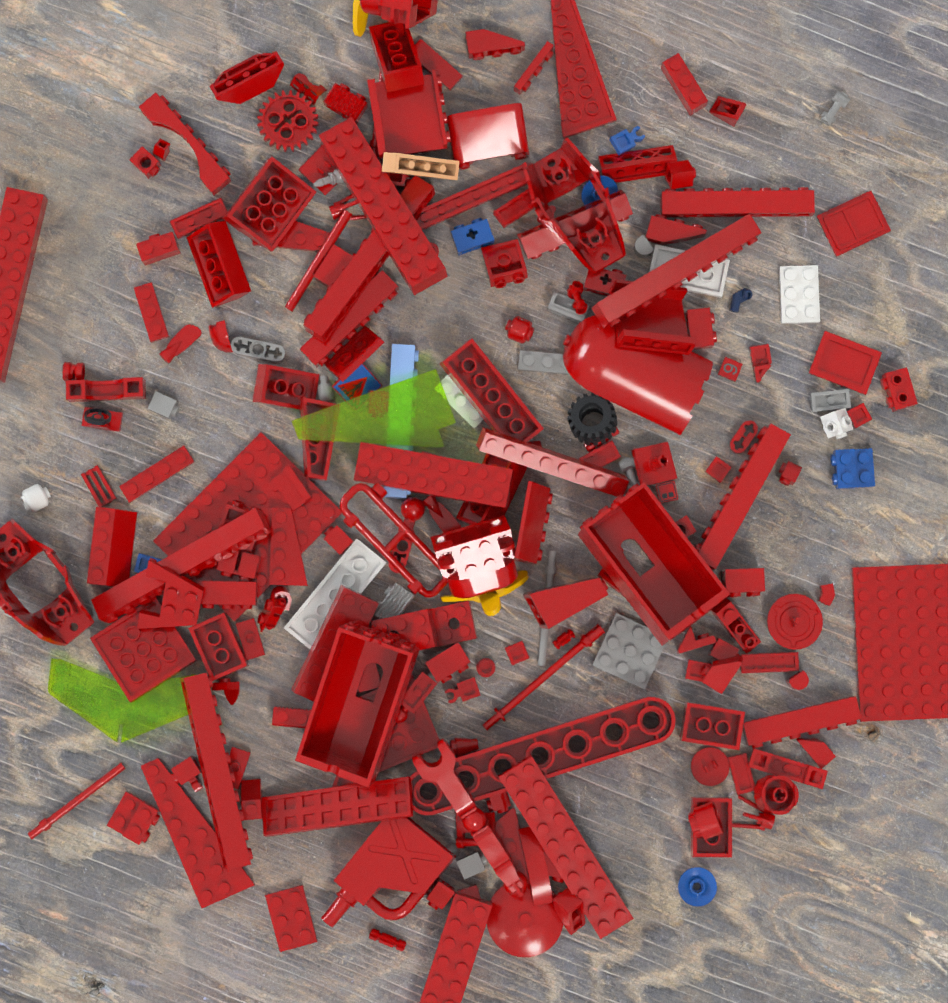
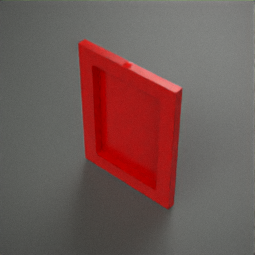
(853, 223)
(845, 362)

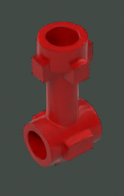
(574, 292)

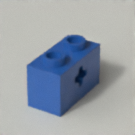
(466, 244)

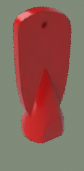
(180, 342)
(441, 515)

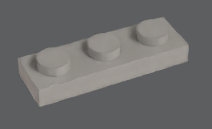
(542, 362)

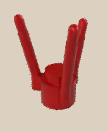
(339, 206)
(764, 819)

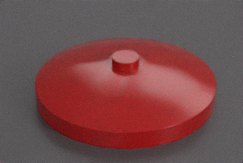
(522, 927)

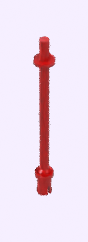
(585, 641)

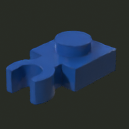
(625, 141)

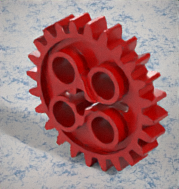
(299, 133)

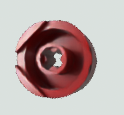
(765, 794)

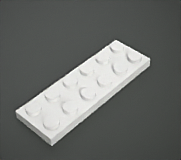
(354, 570)

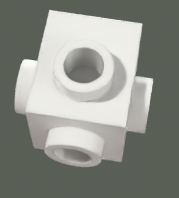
(837, 423)

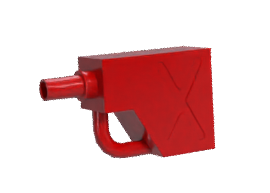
(393, 857)

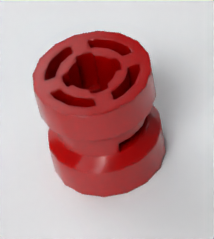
(73, 371)

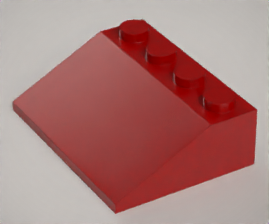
(270, 204)
(532, 523)

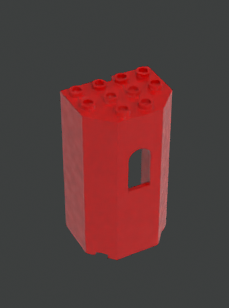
(678, 585)
(348, 731)

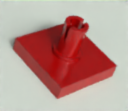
(654, 464)

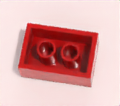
(218, 646)
(712, 726)
(719, 845)

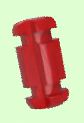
(563, 639)

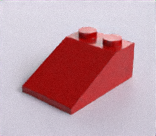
(284, 386)

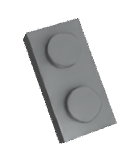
(830, 400)

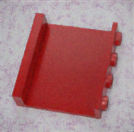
(410, 117)
(657, 326)

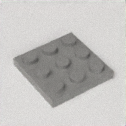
(629, 651)

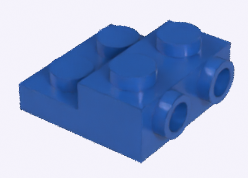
(853, 468)

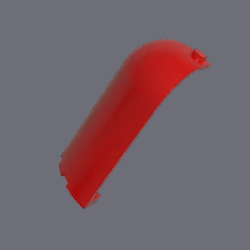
(642, 381)

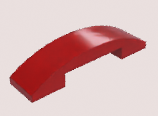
(786, 767)
(536, 867)

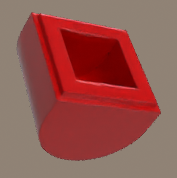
(798, 681)

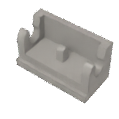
(562, 306)

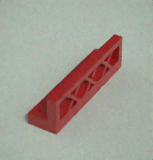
(638, 167)

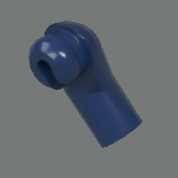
(739, 297)

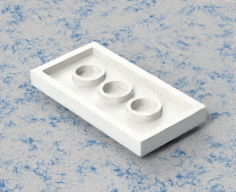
(706, 283)

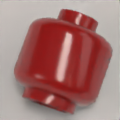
(519, 329)

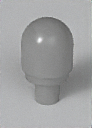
(325, 390)

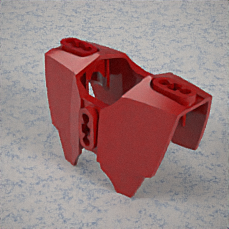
(546, 187)
(47, 622)

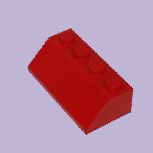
(218, 263)
(475, 513)
(111, 546)

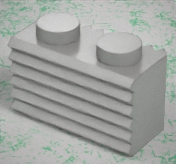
(395, 602)

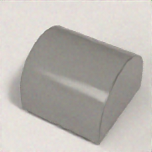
(642, 247)

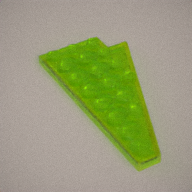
(394, 415)

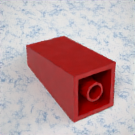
(564, 600)

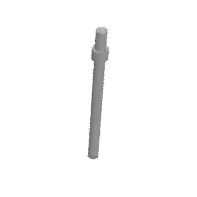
(550, 570)

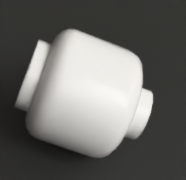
(35, 498)

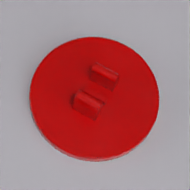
(710, 766)

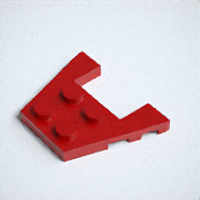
(180, 600)

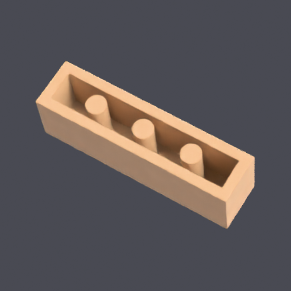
(420, 166)

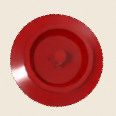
(794, 621)

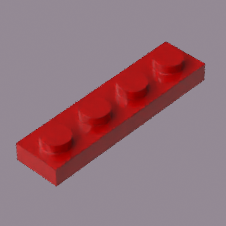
(156, 474)

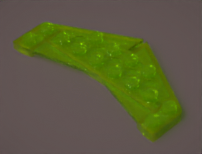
(106, 705)

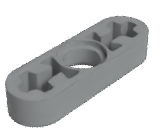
(271, 357)

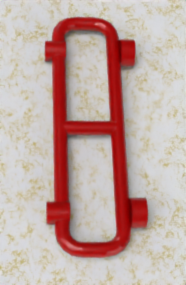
(376, 494)

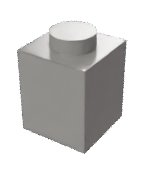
(164, 405)
(471, 864)

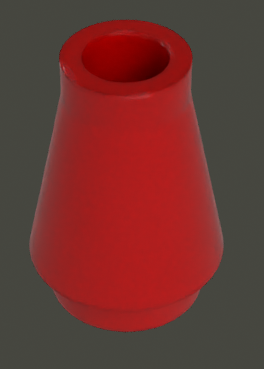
(463, 745)

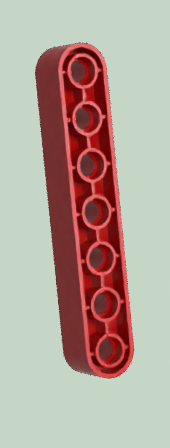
(555, 741)

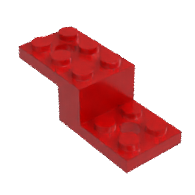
(431, 626)

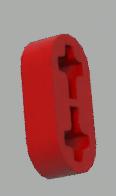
(747, 439)

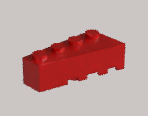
(315, 453)

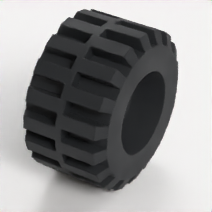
(595, 433)

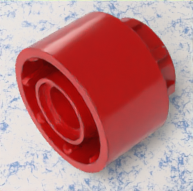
(705, 821)

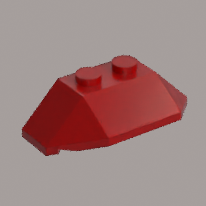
(248, 78)

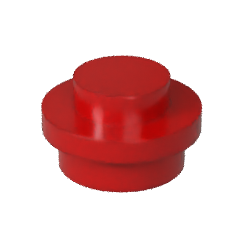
(485, 667)

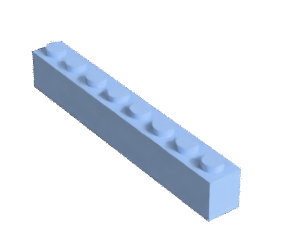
(402, 368)

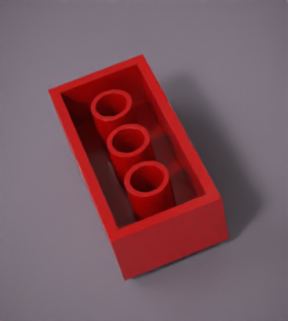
(396, 56)

